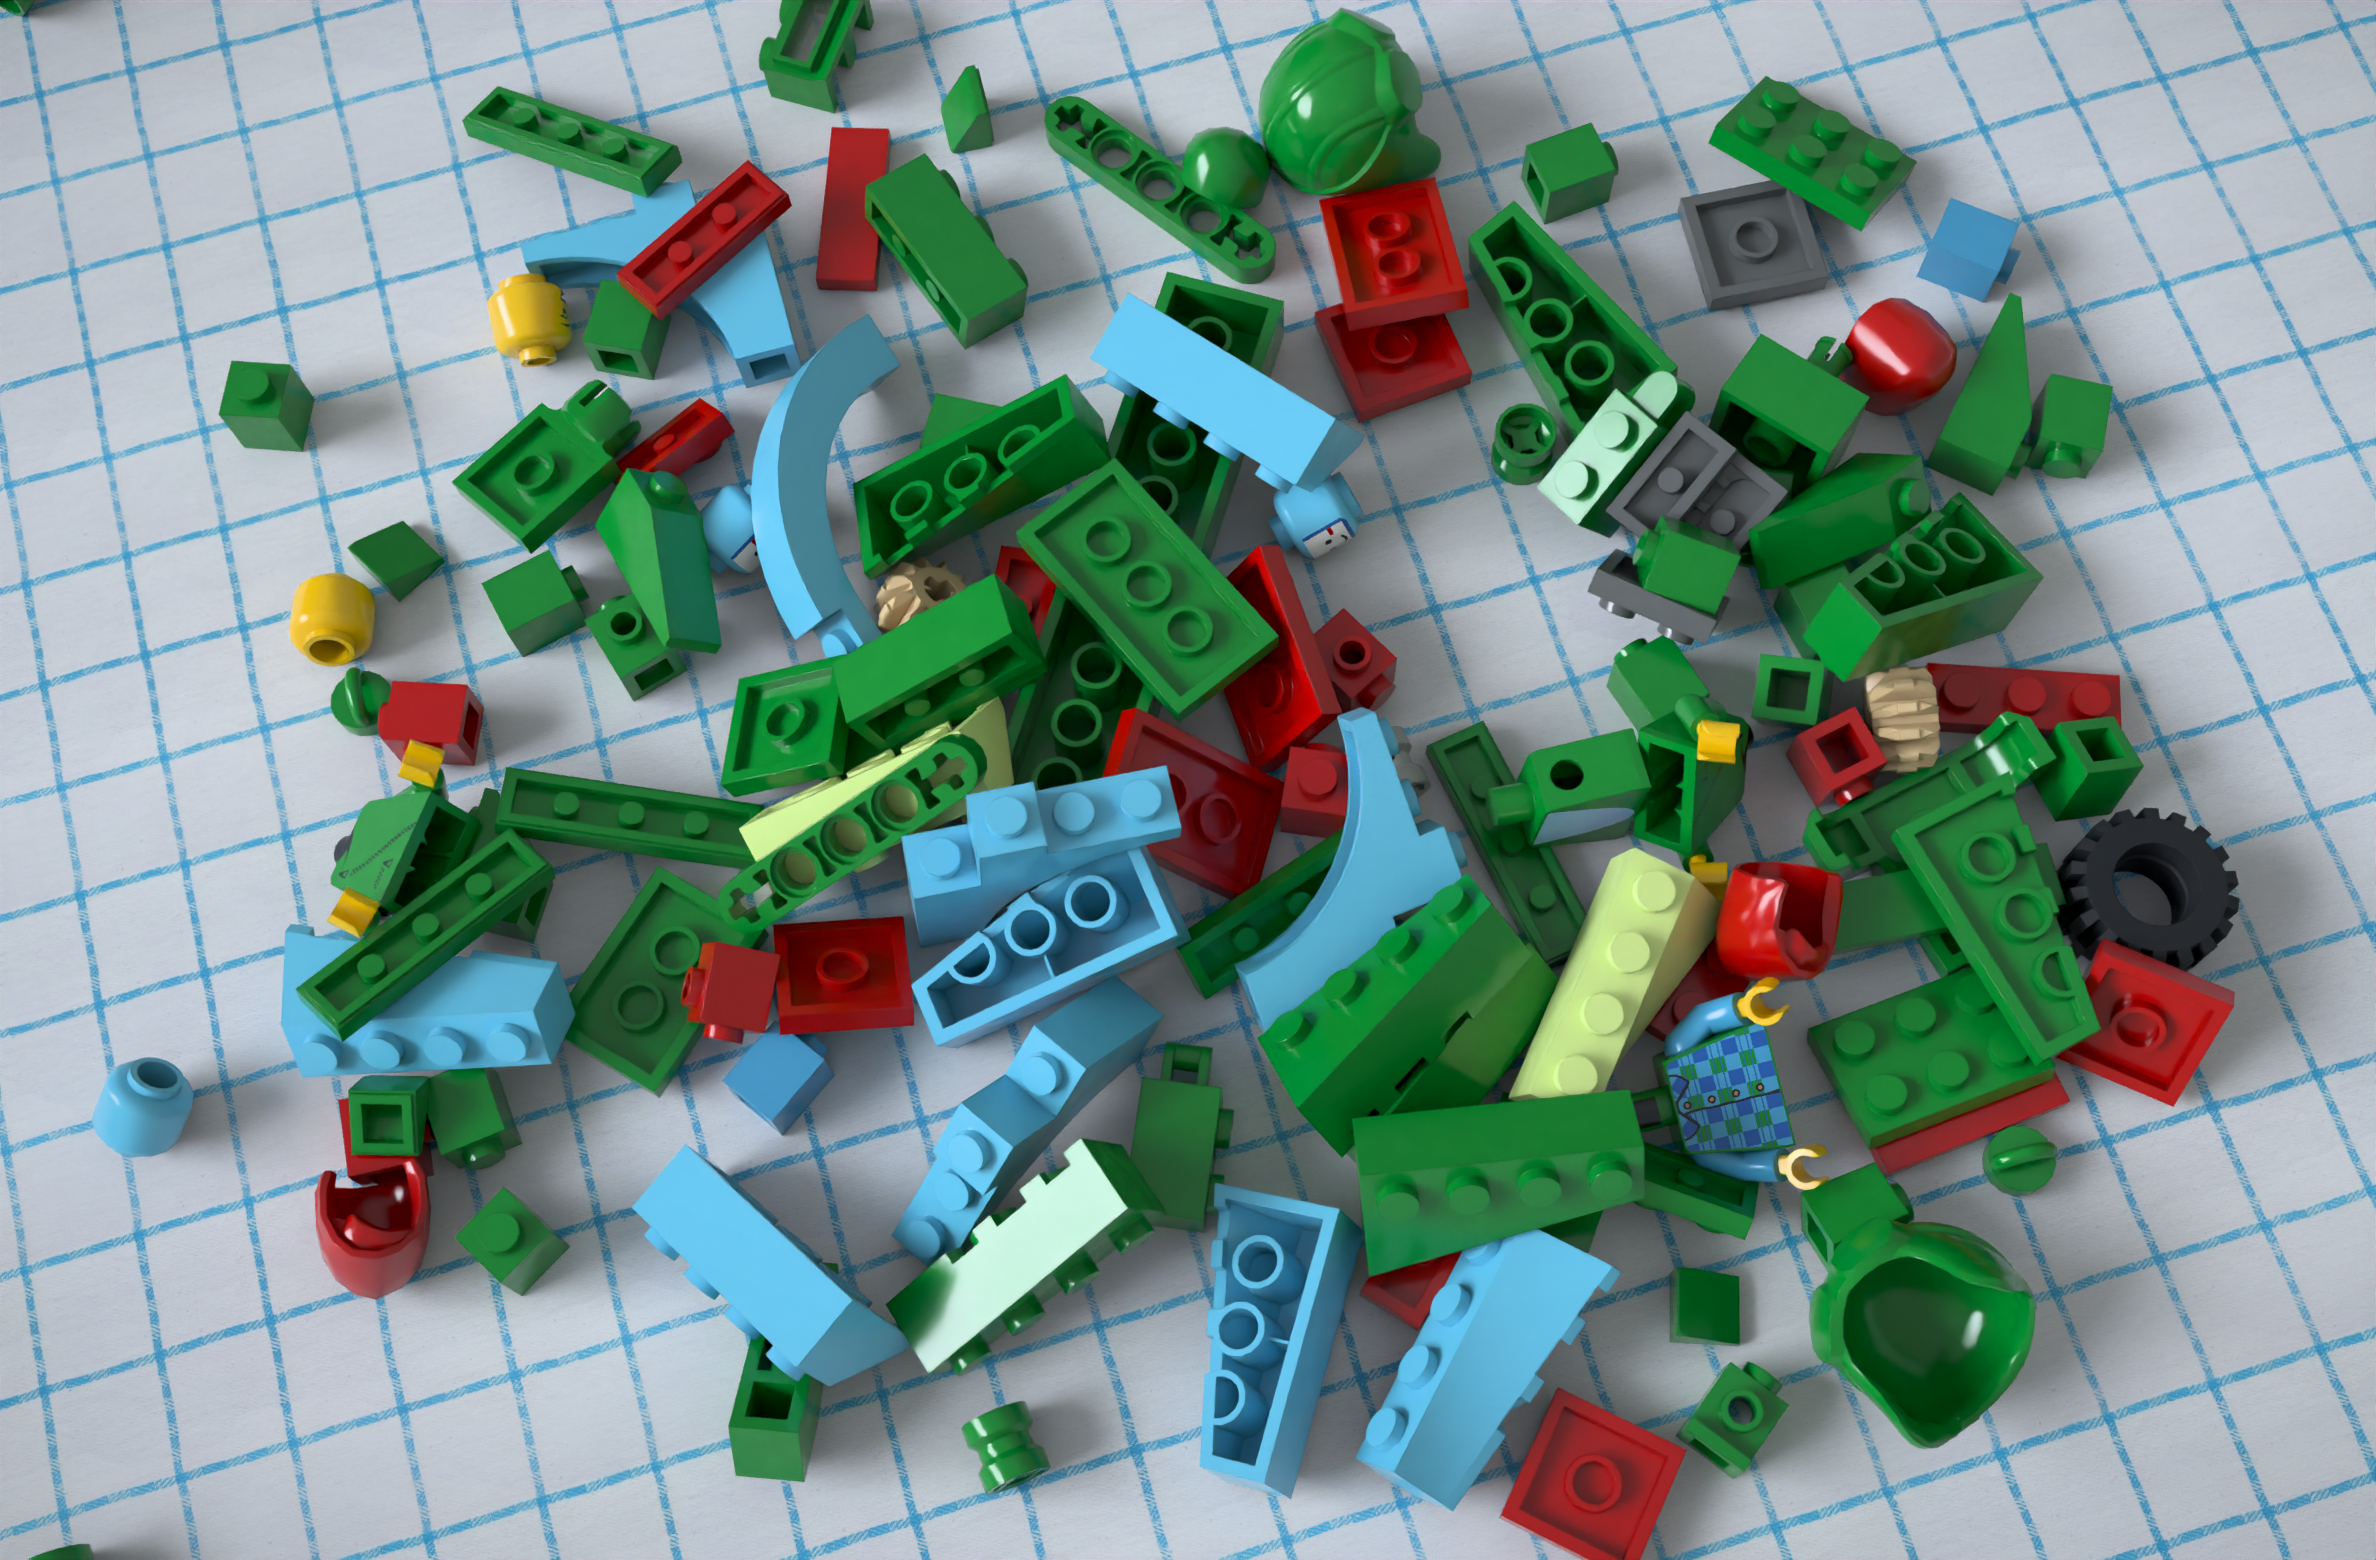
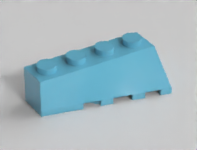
(1224, 396)
(1052, 947)
(459, 1017)
(764, 1273)
(1271, 1331)
(1479, 1361)

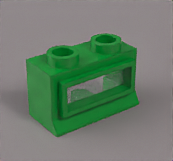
(809, 48)

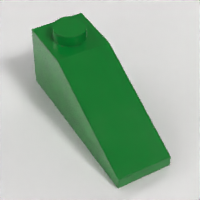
(1991, 412)
(1841, 516)
(664, 557)
(773, 1417)

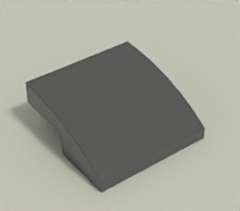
(1699, 482)

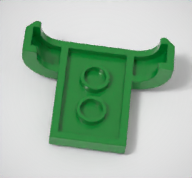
(1860, 832)

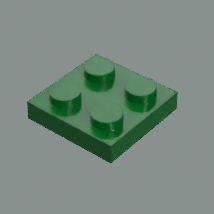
(785, 729)

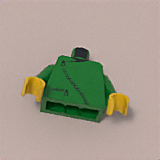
(1696, 782)
(399, 845)

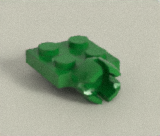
(550, 464)

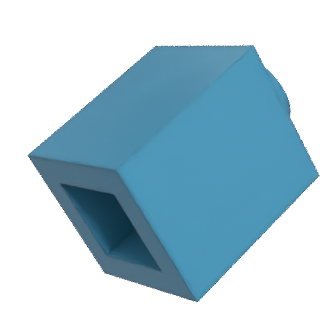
(1970, 251)
(780, 1076)

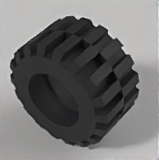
(2171, 858)

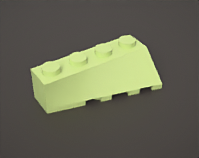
(797, 812)
(1623, 967)

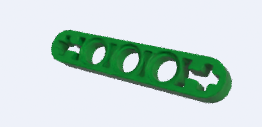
(1168, 213)
(872, 813)

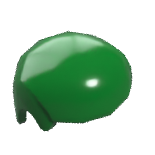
(1226, 167)

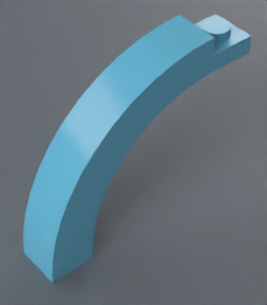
(791, 489)

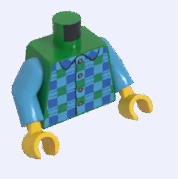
(1726, 1094)

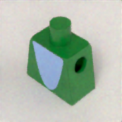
(1575, 791)

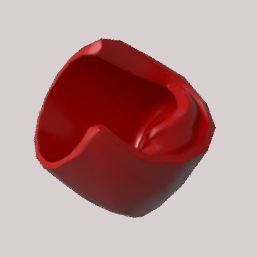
(1898, 357)
(1778, 921)
(374, 1233)

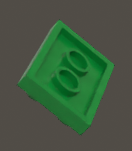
(1813, 152)
(633, 987)
(1923, 1058)

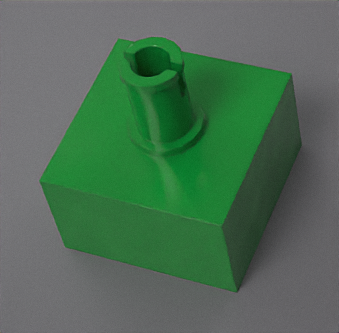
(1790, 409)

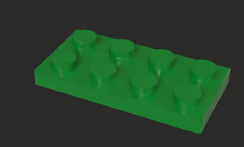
(1147, 589)

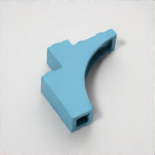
(736, 304)
(1024, 838)
(1377, 873)
(1019, 1114)

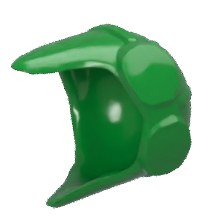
(1344, 110)
(1923, 1324)

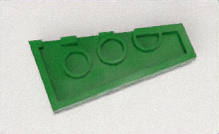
(1989, 892)

